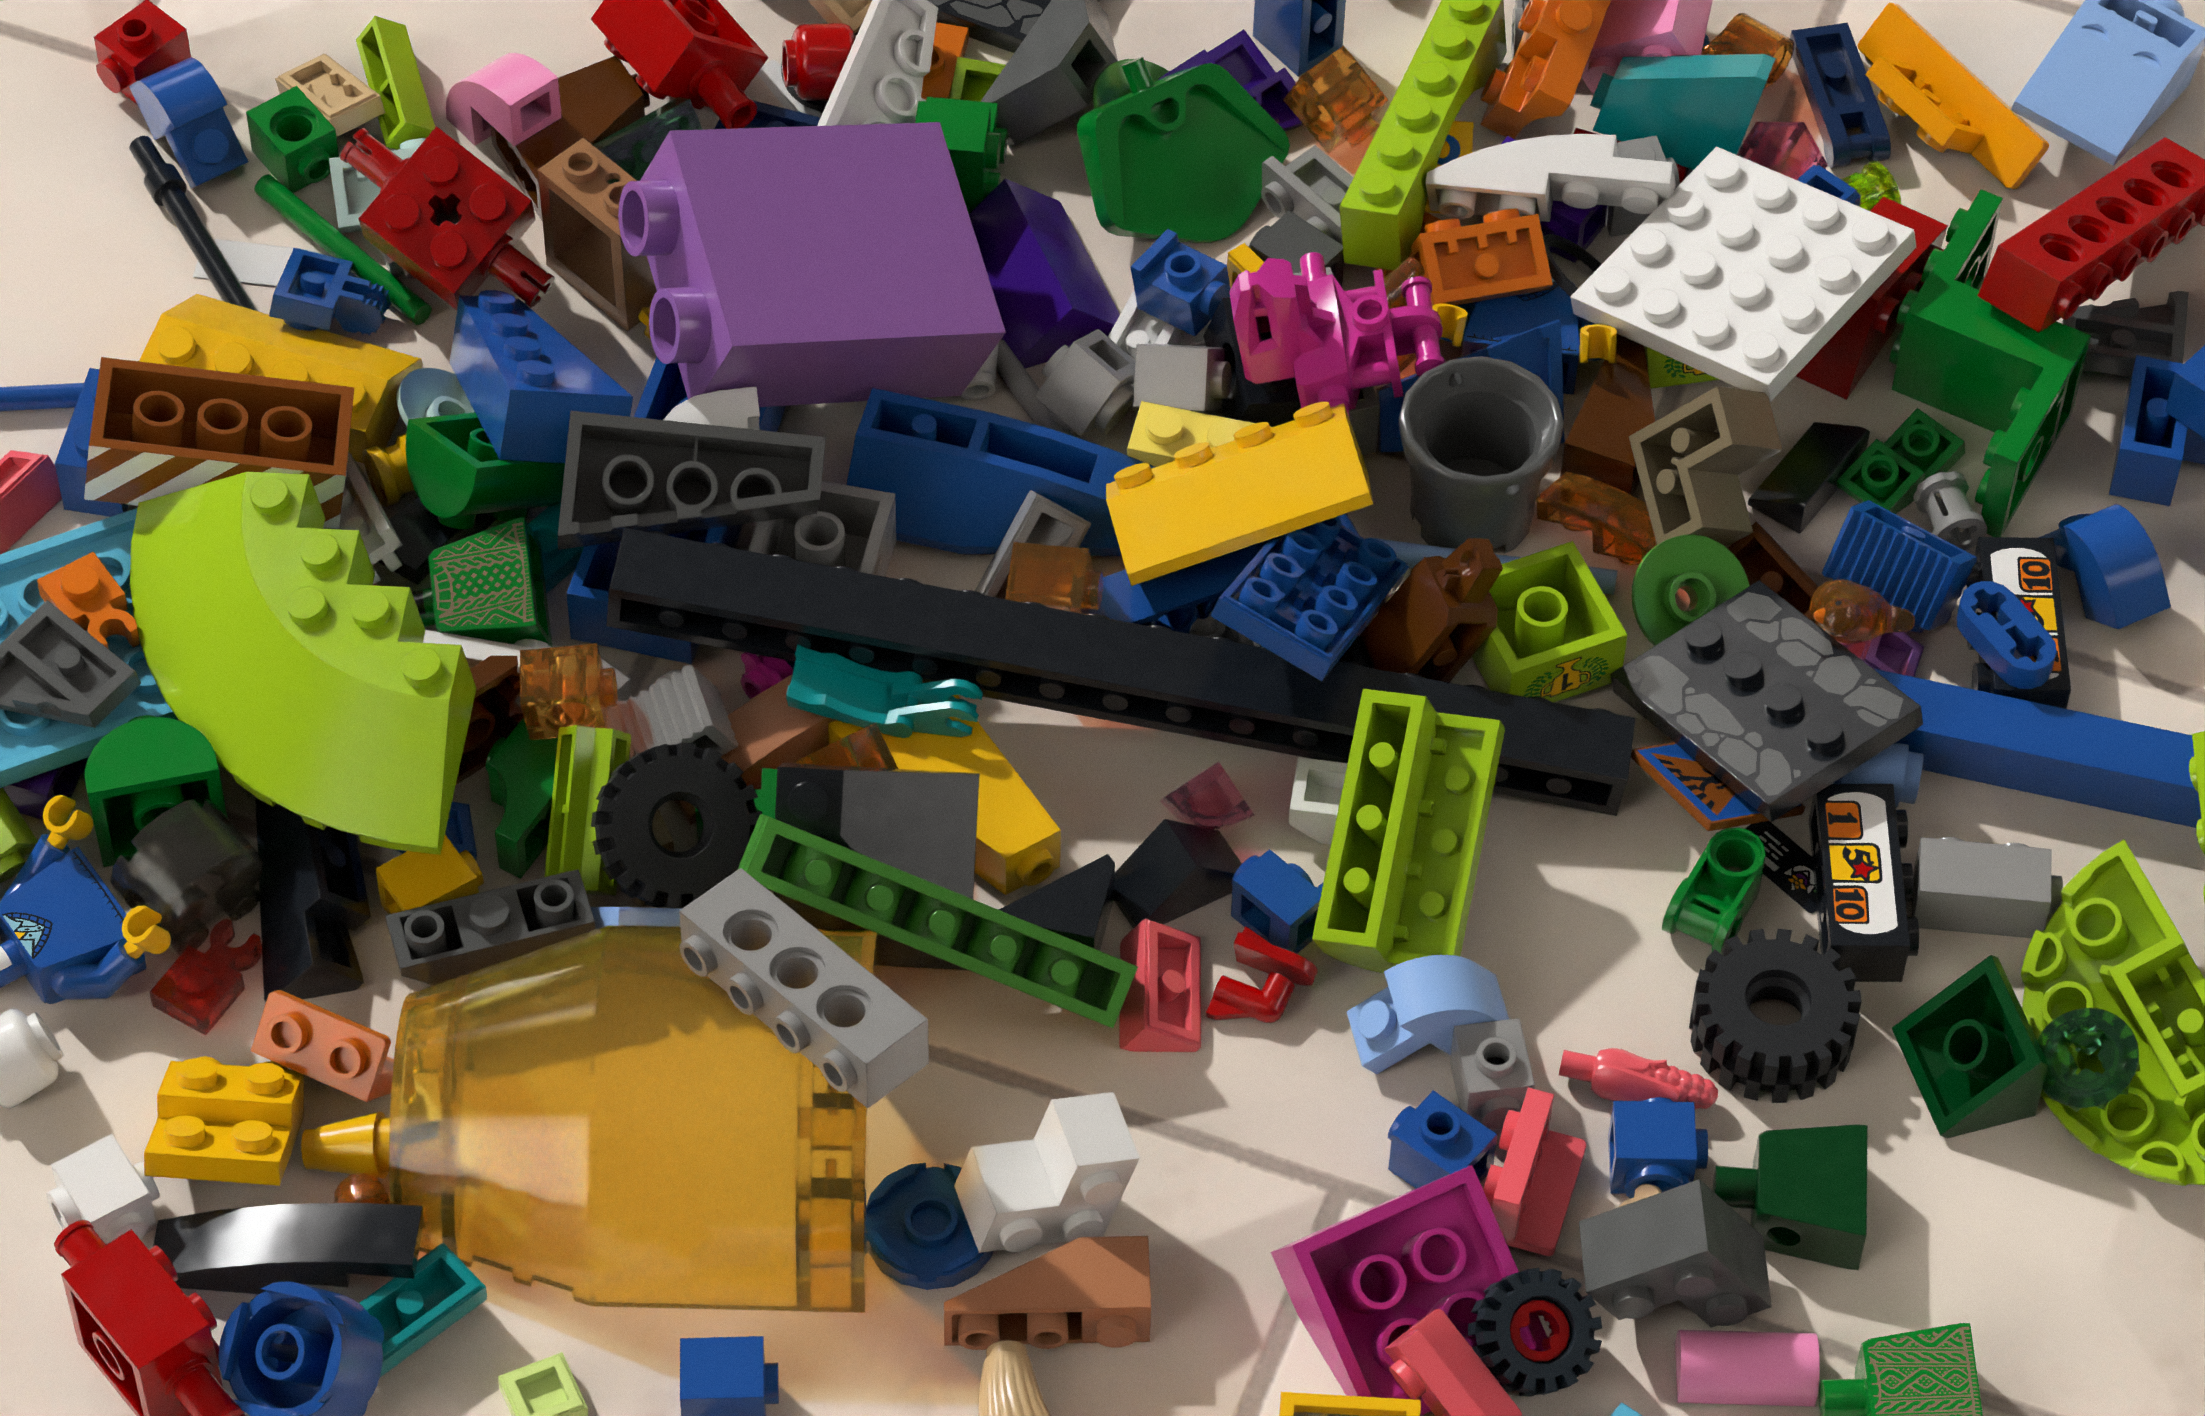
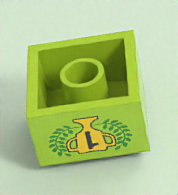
(1551, 628)

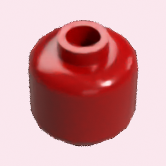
(816, 58)

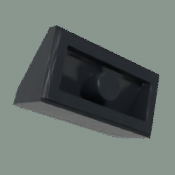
(1809, 474)

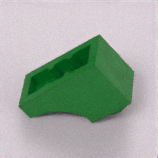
(522, 784)

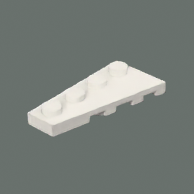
(885, 66)

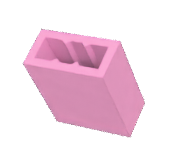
(1646, 30)

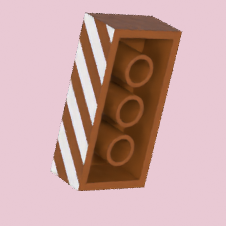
(188, 426)

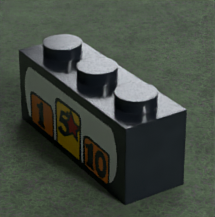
(2031, 573)
(1862, 880)

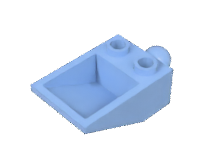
(2113, 73)

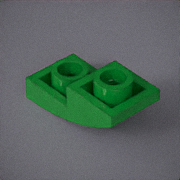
(1894, 469)

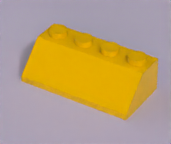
(249, 342)
(1237, 492)

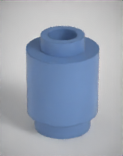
(1891, 766)

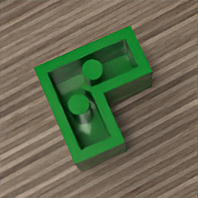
(972, 141)

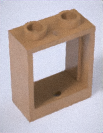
(585, 235)

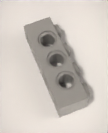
(803, 988)

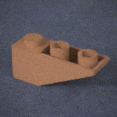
(1070, 1295)

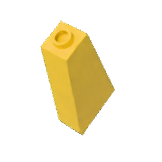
(1015, 833)

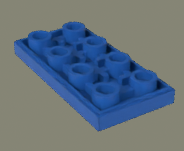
(1311, 593)

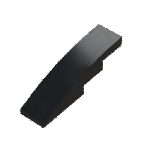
(291, 1243)

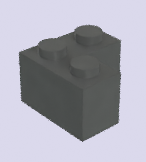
(1675, 1249)

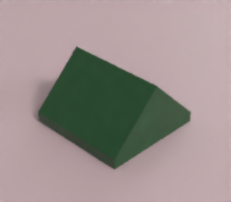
(1974, 1053)

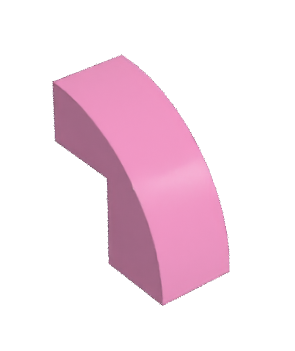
(509, 94)

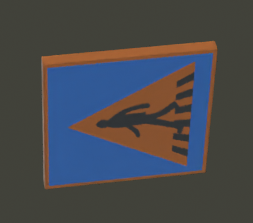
(1698, 789)

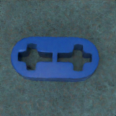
(2011, 631)

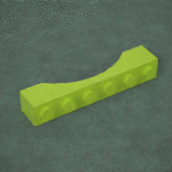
(1389, 192)

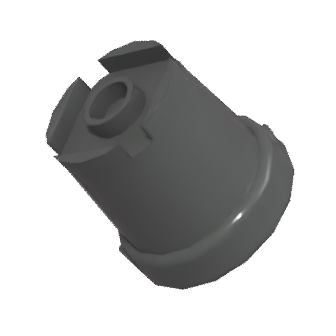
(1478, 450)

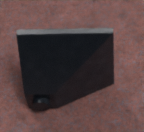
(896, 816)

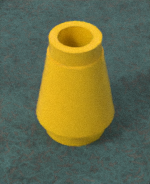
(349, 1146)

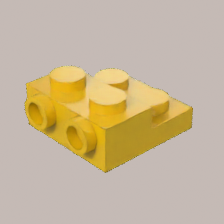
(225, 1122)

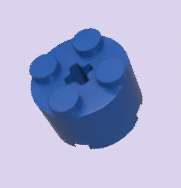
(301, 1353)

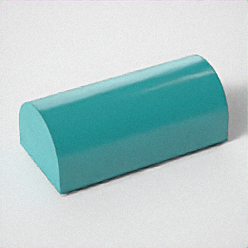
(423, 1306)

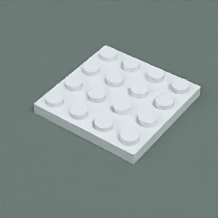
(1743, 273)

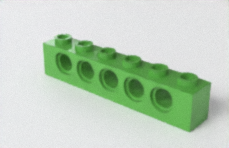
(937, 921)

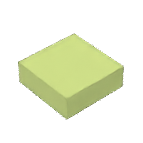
(543, 1389)

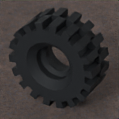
(627, 815)
(1765, 1053)

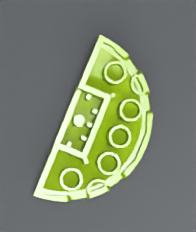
(2123, 954)

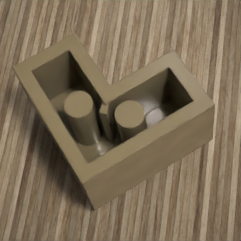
(1694, 462)

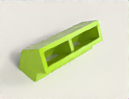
(396, 78)
(581, 768)

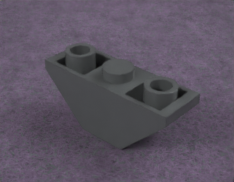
(1053, 68)
(488, 927)

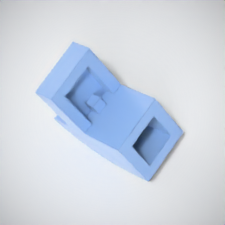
(1423, 1007)

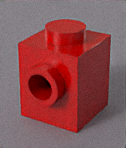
(138, 47)

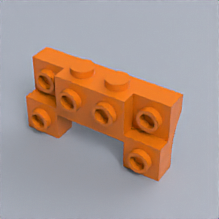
(1545, 66)

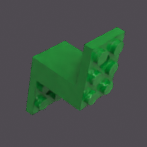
(1986, 363)

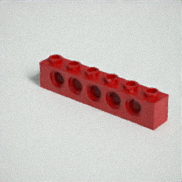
(2098, 236)

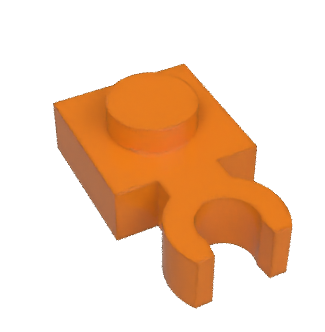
(90, 598)

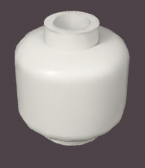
(26, 1056)

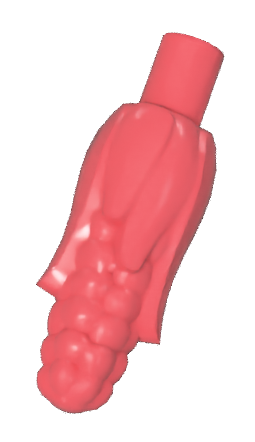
(1628, 1077)

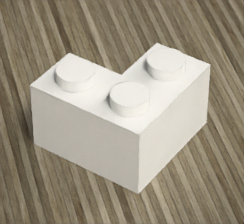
(1051, 1185)

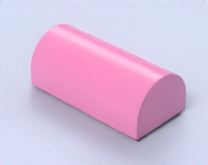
(1747, 1367)

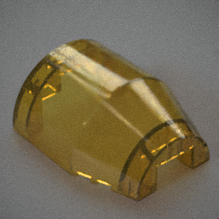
(629, 1132)

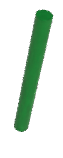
(341, 247)

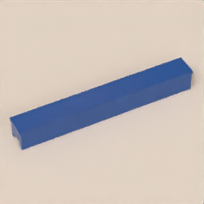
(2052, 751)

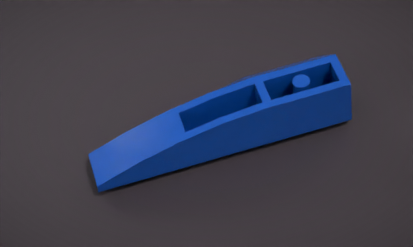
(969, 471)

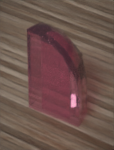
(1782, 148)
(1209, 801)

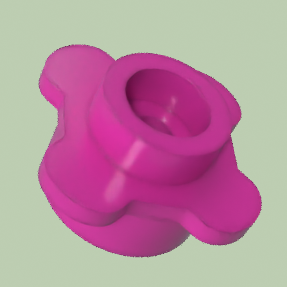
(762, 673)

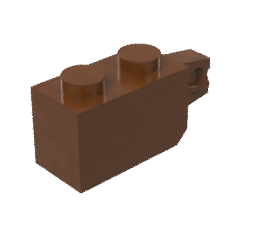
(1437, 614)

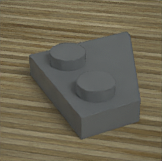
(2125, 330)
(61, 671)

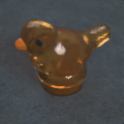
(1856, 612)

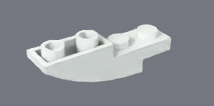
(1542, 169)

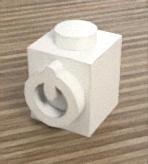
(105, 1190)

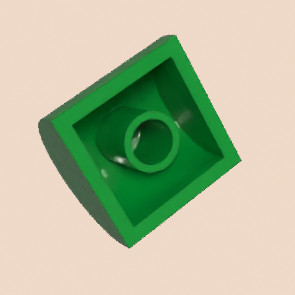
(463, 477)
(143, 773)

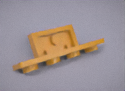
(1947, 98)

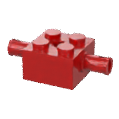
(685, 52)
(444, 180)
(142, 1325)

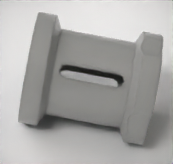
(1951, 510)

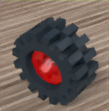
(1564, 1351)

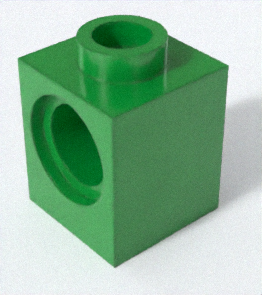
(292, 139)

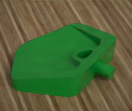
(1178, 154)

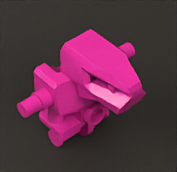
(1330, 335)

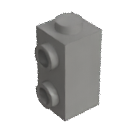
(1984, 887)

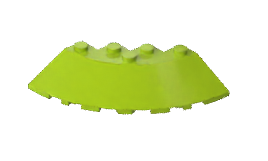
(298, 661)

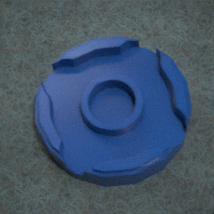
(921, 1230)

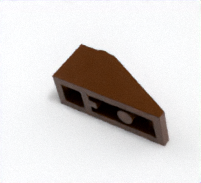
(1612, 411)

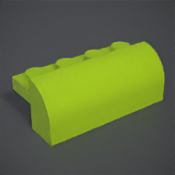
(1407, 832)

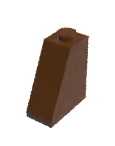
(592, 105)

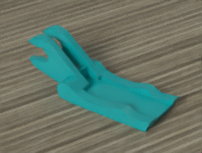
(866, 696)

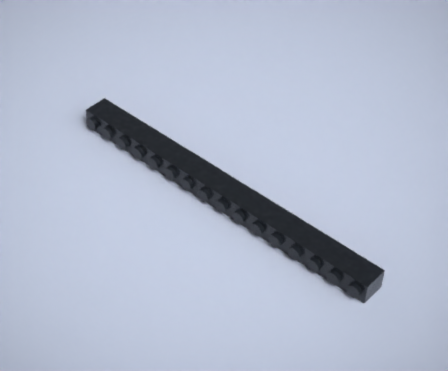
(1086, 662)

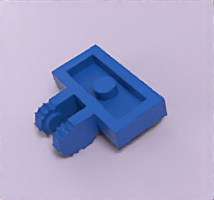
(320, 289)

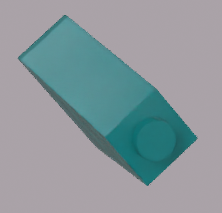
(1683, 101)

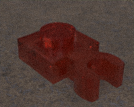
(205, 985)

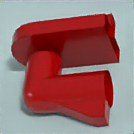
(1238, 1000)

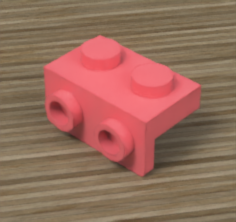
(1537, 1177)
(1446, 1372)

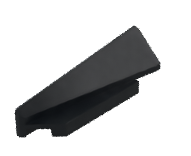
(308, 900)

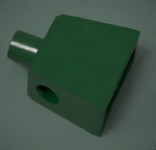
(1805, 1192)

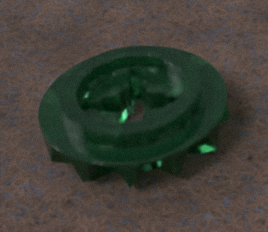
(2087, 1031)

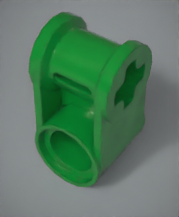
(1716, 900)

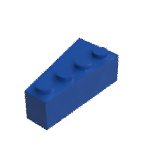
(525, 377)

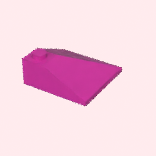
(1391, 1267)

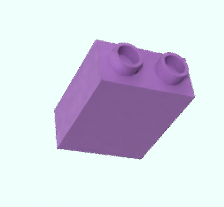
(812, 262)

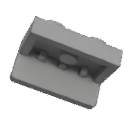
(1307, 187)

